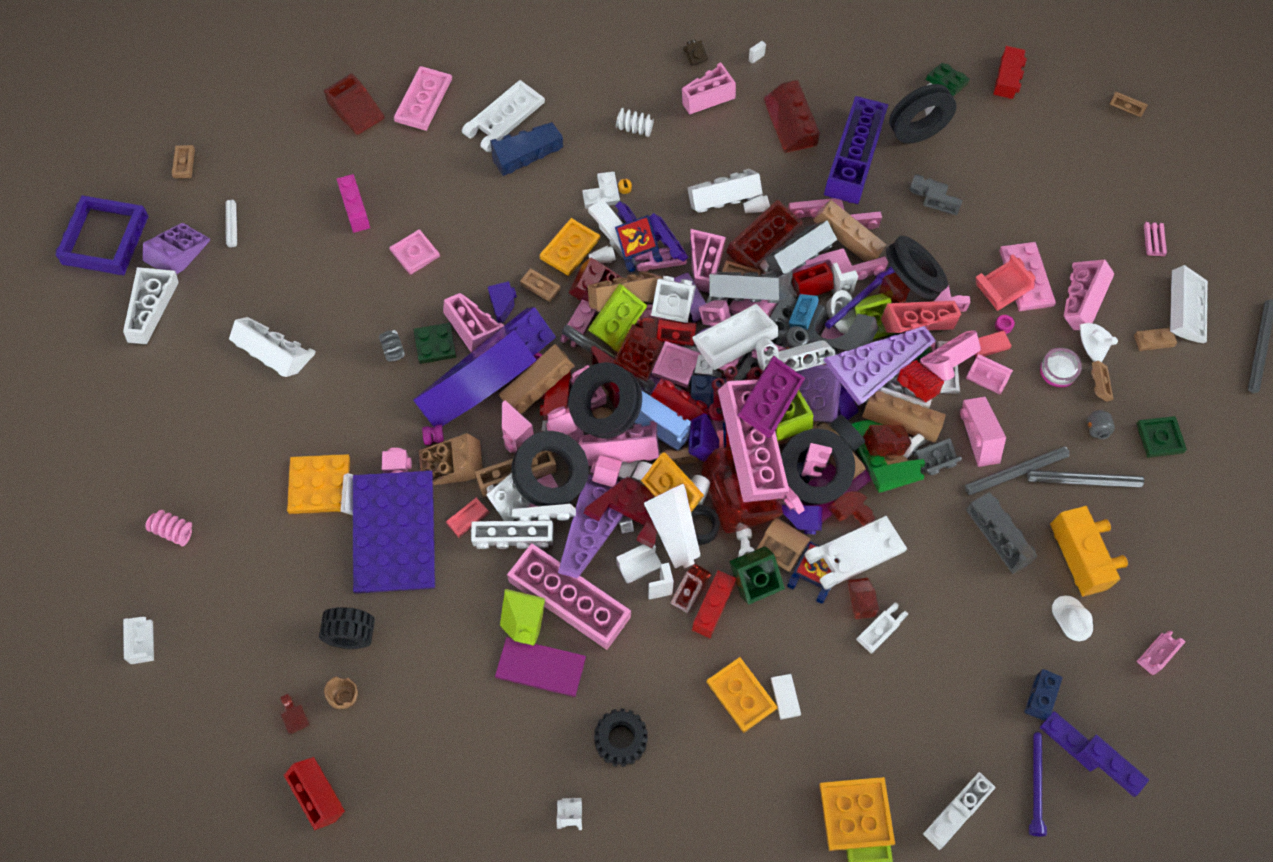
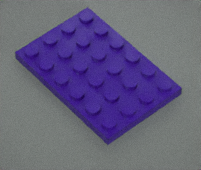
(393, 532)

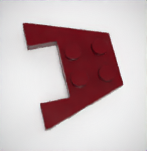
(628, 499)

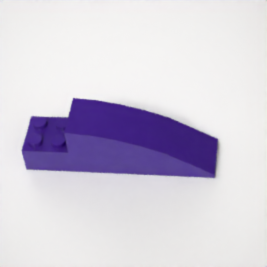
(856, 150)
(486, 368)

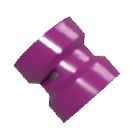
(438, 435)

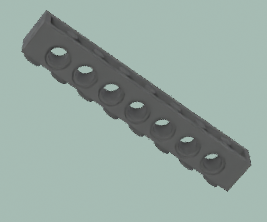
(780, 316)

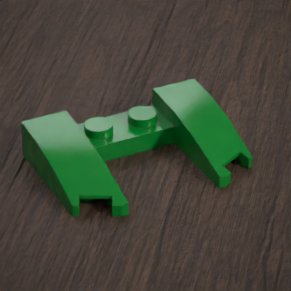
(883, 475)

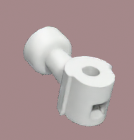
(744, 537)

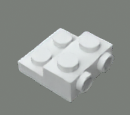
(673, 299)

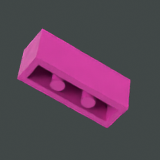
(353, 203)

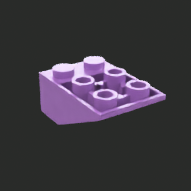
(174, 248)

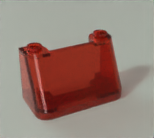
(727, 495)

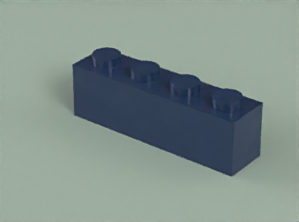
(525, 147)

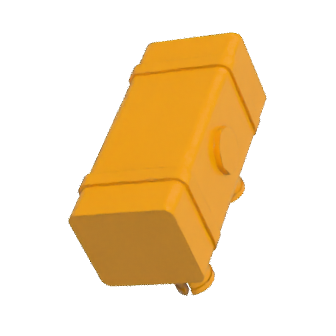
(1086, 551)

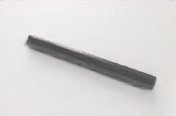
(586, 343)
(1261, 347)
(1017, 470)
(1085, 478)

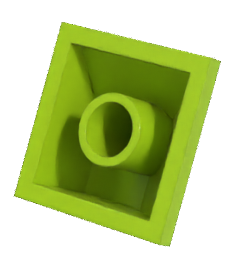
(874, 307)
(522, 616)

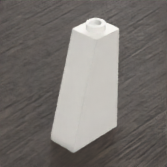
(675, 525)

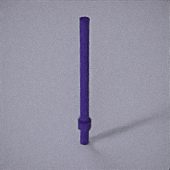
(863, 294)

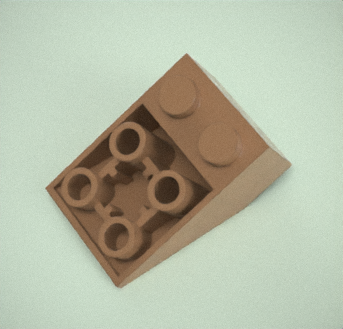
(452, 459)

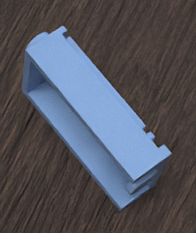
(670, 427)

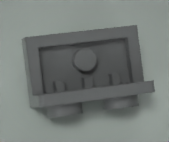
(937, 456)

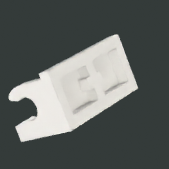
(138, 640)

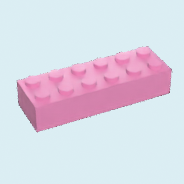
(754, 454)
(570, 597)

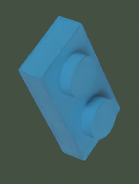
(803, 311)

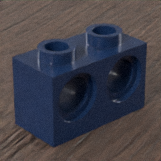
(1043, 694)

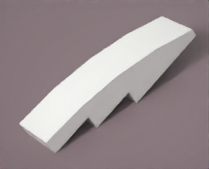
(607, 222)

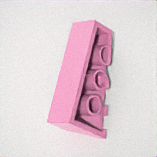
(1087, 291)
(632, 445)

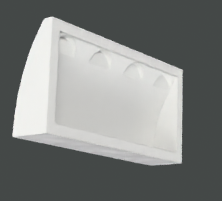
(1189, 305)
(735, 336)

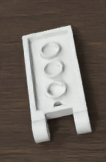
(504, 114)
(858, 551)

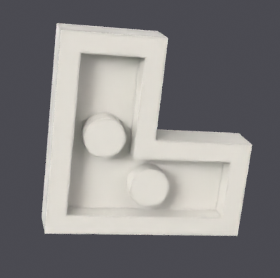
(607, 191)

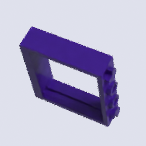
(128, 243)

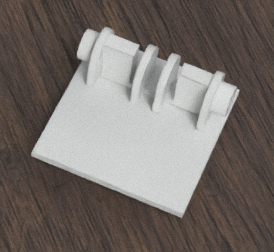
(506, 497)

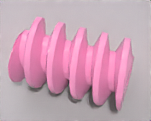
(169, 527)

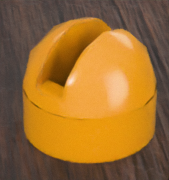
(622, 189)

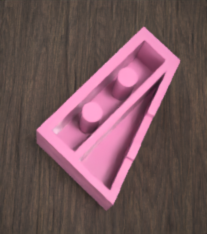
(710, 90)
(706, 255)
(469, 321)
(983, 431)

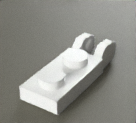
(881, 629)

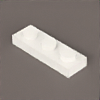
(544, 513)

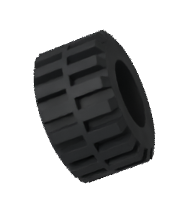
(346, 628)
(624, 719)

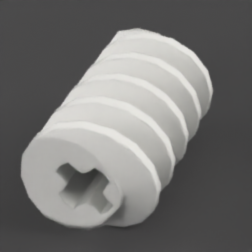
(629, 122)

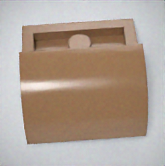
(785, 543)

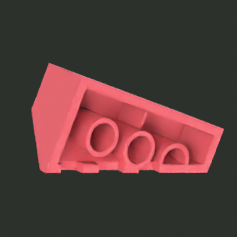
(912, 315)

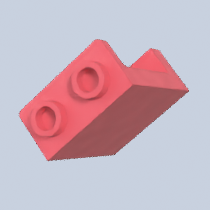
(1006, 283)

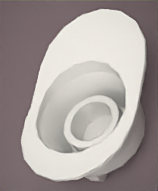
(835, 304)
(1073, 618)

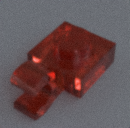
(294, 717)

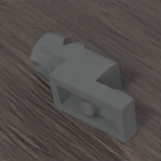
(935, 194)

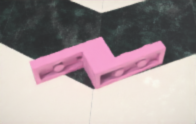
(811, 208)
(840, 257)

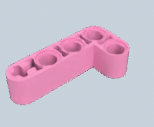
(951, 354)

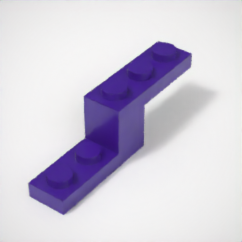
(660, 229)
(1094, 754)

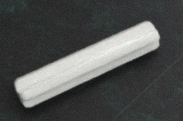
(231, 223)

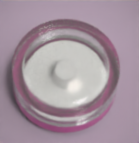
(1060, 367)

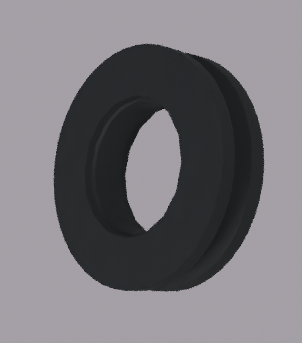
(916, 101)
(916, 267)
(627, 409)
(564, 447)
(844, 466)

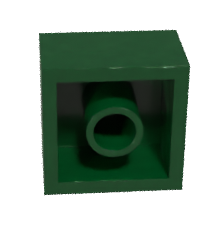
(757, 575)

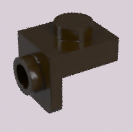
(695, 51)

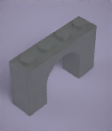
(859, 334)

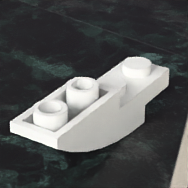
(959, 810)

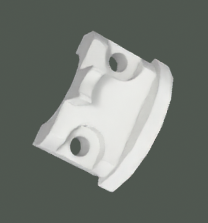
(569, 812)

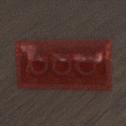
(792, 117)
(764, 235)

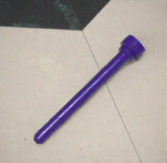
(1037, 826)

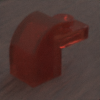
(850, 504)

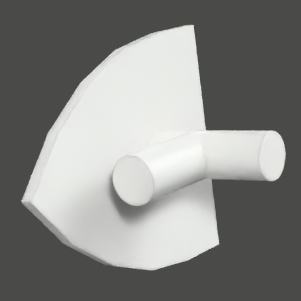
(1096, 340)

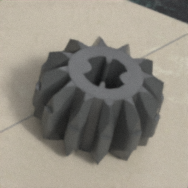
(391, 345)

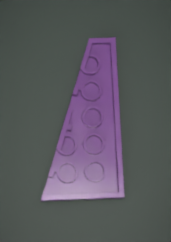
(874, 364)
(586, 533)

